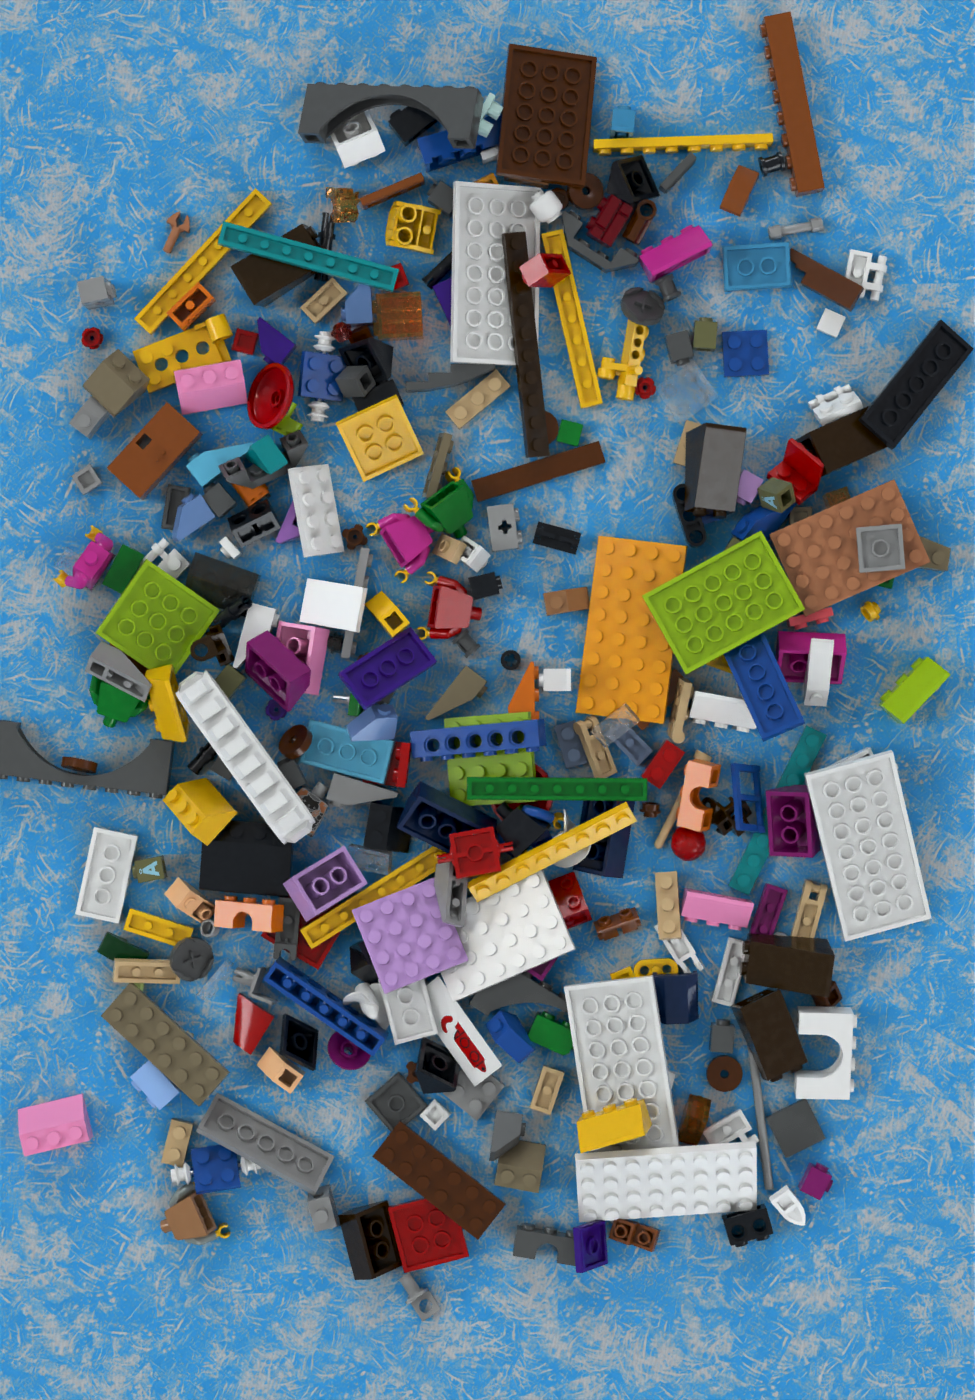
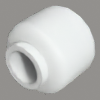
(546, 206)

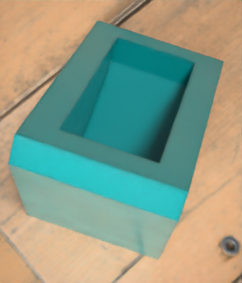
(266, 455)

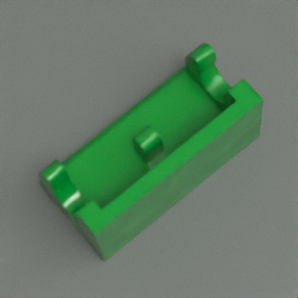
(123, 568)

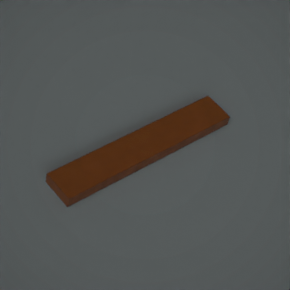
(538, 471)

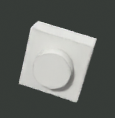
(229, 548)

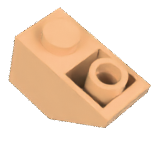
(190, 900)
(280, 1070)

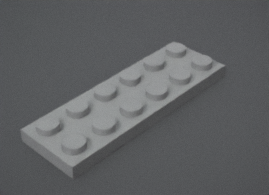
(265, 1144)

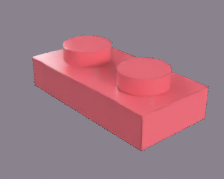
(801, 621)

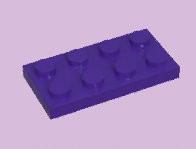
(387, 668)

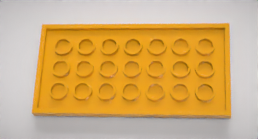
(623, 645)

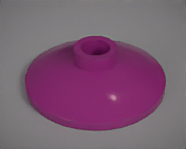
(336, 1047)

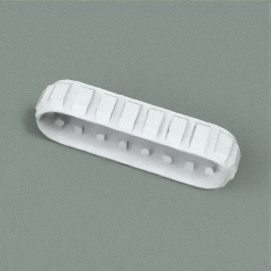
(245, 757)

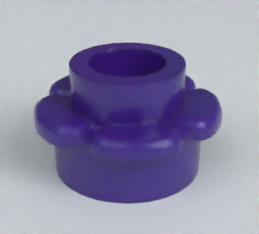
(281, 713)

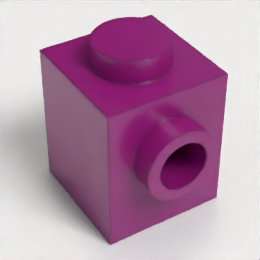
(816, 1180)

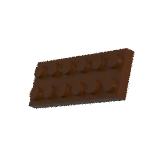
(439, 1180)

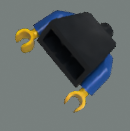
(524, 825)

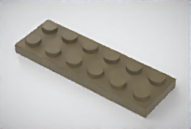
(165, 1044)

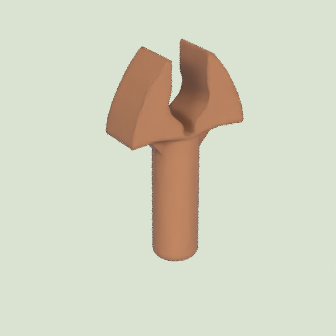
(172, 238)

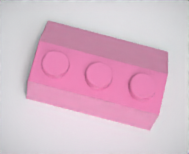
(211, 386)
(309, 646)
(716, 909)
(54, 1125)

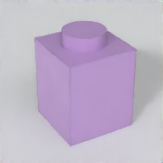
(748, 487)

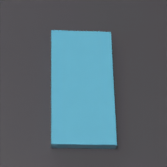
(336, 752)

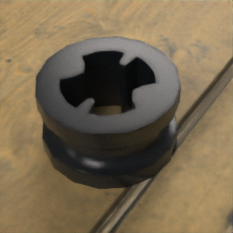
(504, 663)

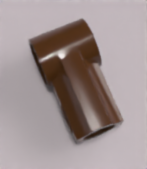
(638, 223)

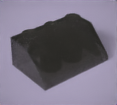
(220, 581)

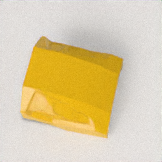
(411, 227)

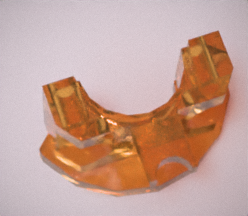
(344, 204)

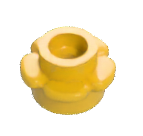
(870, 611)

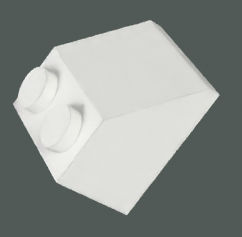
(357, 140)

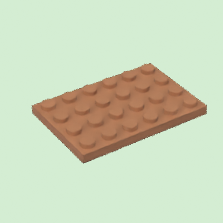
(823, 551)

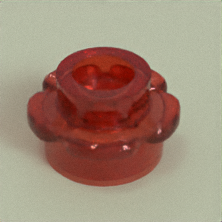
(341, 332)

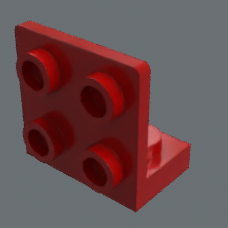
(800, 469)
(399, 766)
(570, 900)

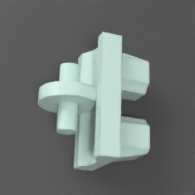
(491, 109)

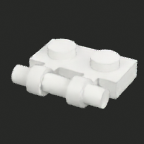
(858, 270)
(835, 404)
(172, 563)
(729, 1128)

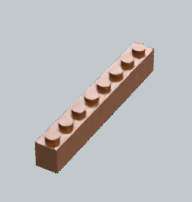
(793, 104)

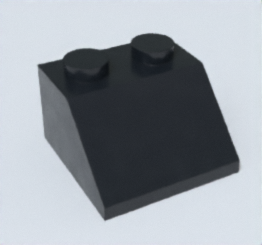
(383, 830)

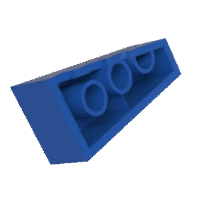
(438, 152)

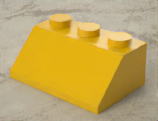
(169, 712)
(200, 808)
(613, 1125)

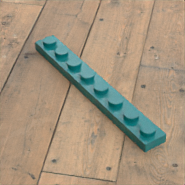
(308, 256)
(793, 774)

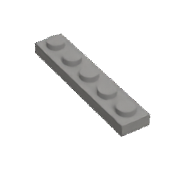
(361, 580)

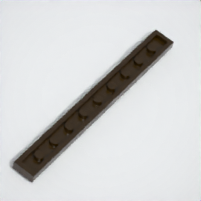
(525, 347)

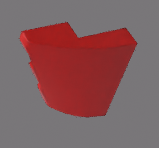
(250, 1023)

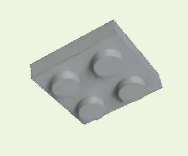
(880, 548)
(475, 1099)

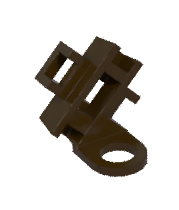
(216, 645)
(722, 818)

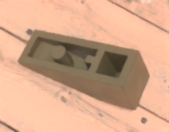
(462, 690)

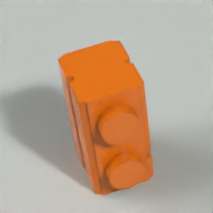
(191, 306)

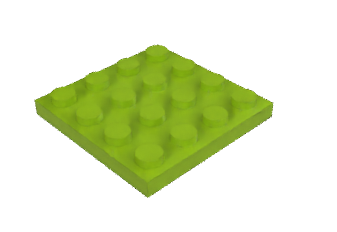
(157, 619)
(500, 765)

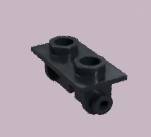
(556, 538)

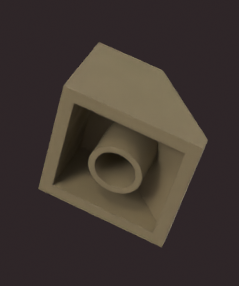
(116, 383)
(521, 1167)

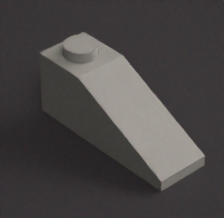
(89, 417)
(117, 670)
(350, 791)
(450, 894)

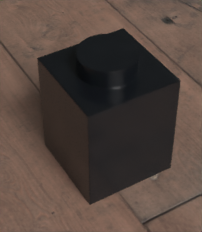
(485, 585)

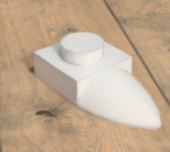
(788, 1206)

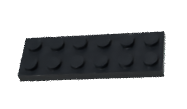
(915, 384)

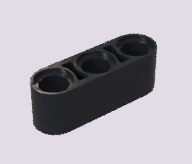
(688, 527)

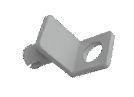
(254, 982)
(416, 1295)

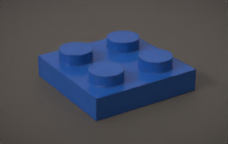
(745, 353)

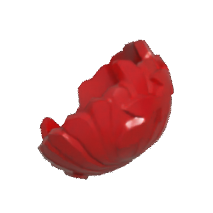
(688, 844)

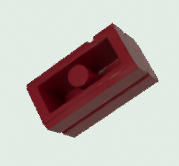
(609, 220)

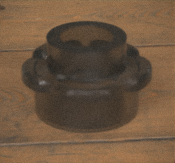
(335, 643)

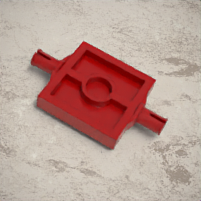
(475, 852)

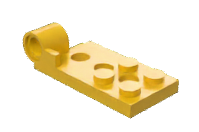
(211, 331)

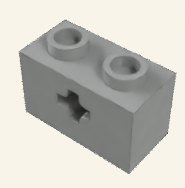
(96, 292)
(499, 540)

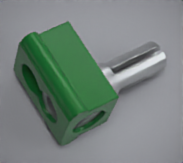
(354, 709)

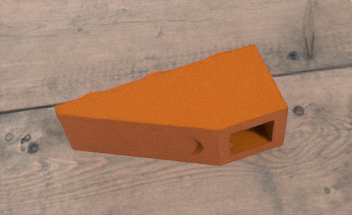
(526, 694)

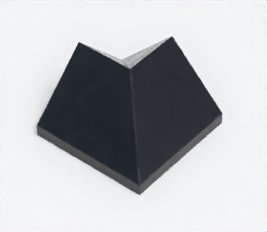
(631, 180)
(372, 353)
(361, 963)
(299, 1042)
(436, 1068)

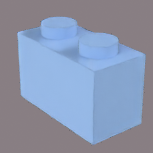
(154, 1084)

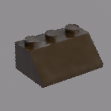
(370, 1240)

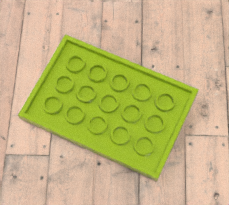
(723, 602)

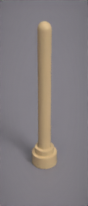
(672, 815)

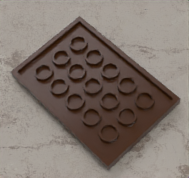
(546, 116)

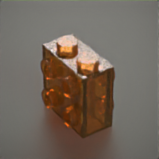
(398, 316)

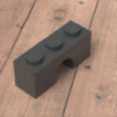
(529, 1239)

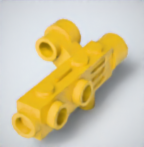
(630, 362)

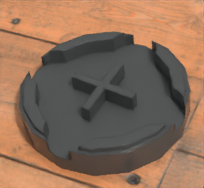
(642, 306)
(191, 958)

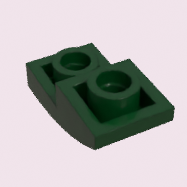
(118, 947)

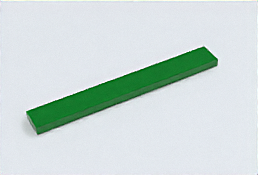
(556, 788)

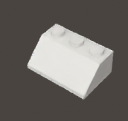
(721, 710)

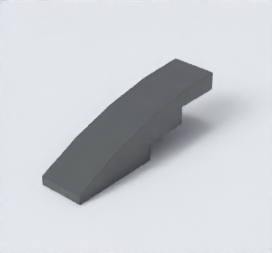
(459, 375)

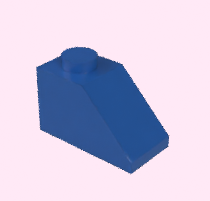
(510, 1035)

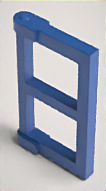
(738, 797)

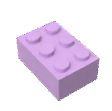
(325, 883)

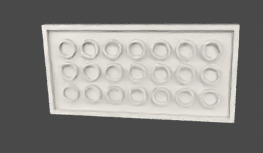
(479, 284)
(868, 845)
(622, 1052)
(666, 1181)

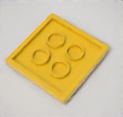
(379, 438)

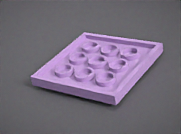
(408, 936)

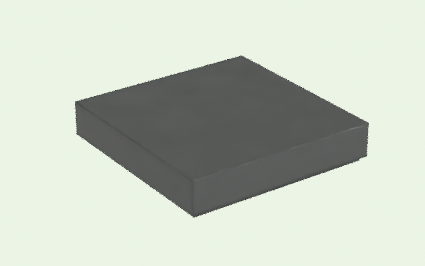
(396, 1102)
(795, 1128)

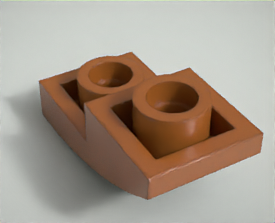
(739, 190)
(634, 1234)

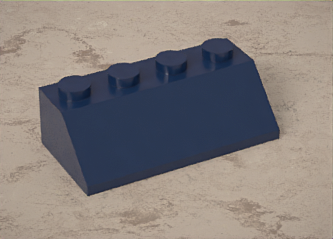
(435, 815)
(609, 854)

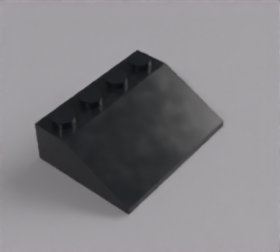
(246, 861)

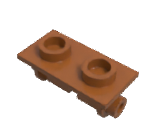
(626, 919)

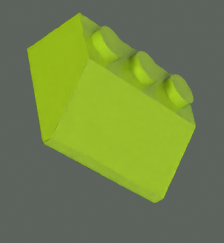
(913, 689)

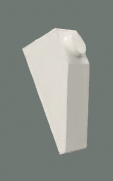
(257, 621)
(818, 672)

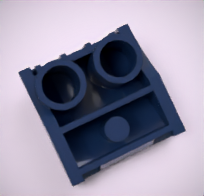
(677, 997)

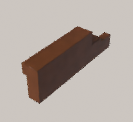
(826, 281)

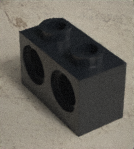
(253, 523)
(746, 1220)

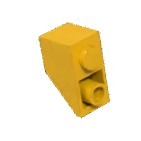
(387, 614)

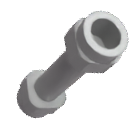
(814, 225)

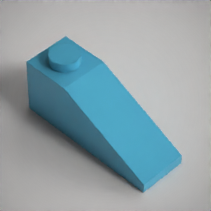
(205, 465)

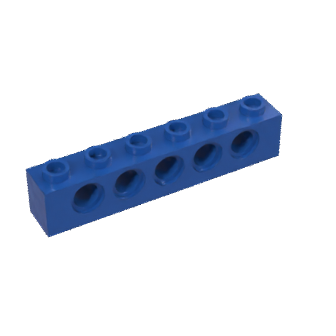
(423, 740)
(326, 1006)

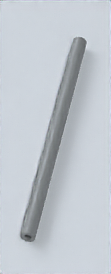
(761, 1123)

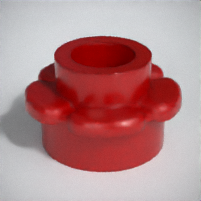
(86, 335)
(651, 389)

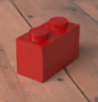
(544, 270)
(662, 764)

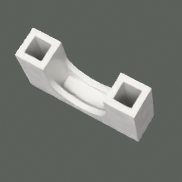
(835, 1081)

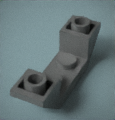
(622, 260)
(234, 471)

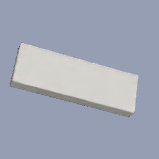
(729, 973)

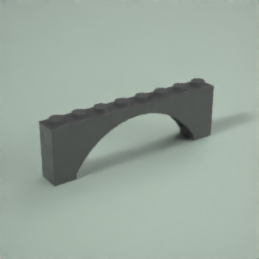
(332, 105)
(146, 773)
(517, 990)

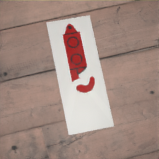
(461, 1035)

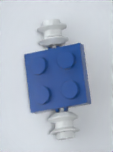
(319, 375)
(213, 1169)

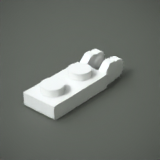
(681, 950)

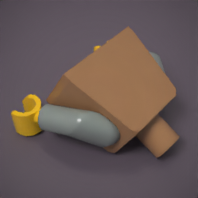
(191, 1218)

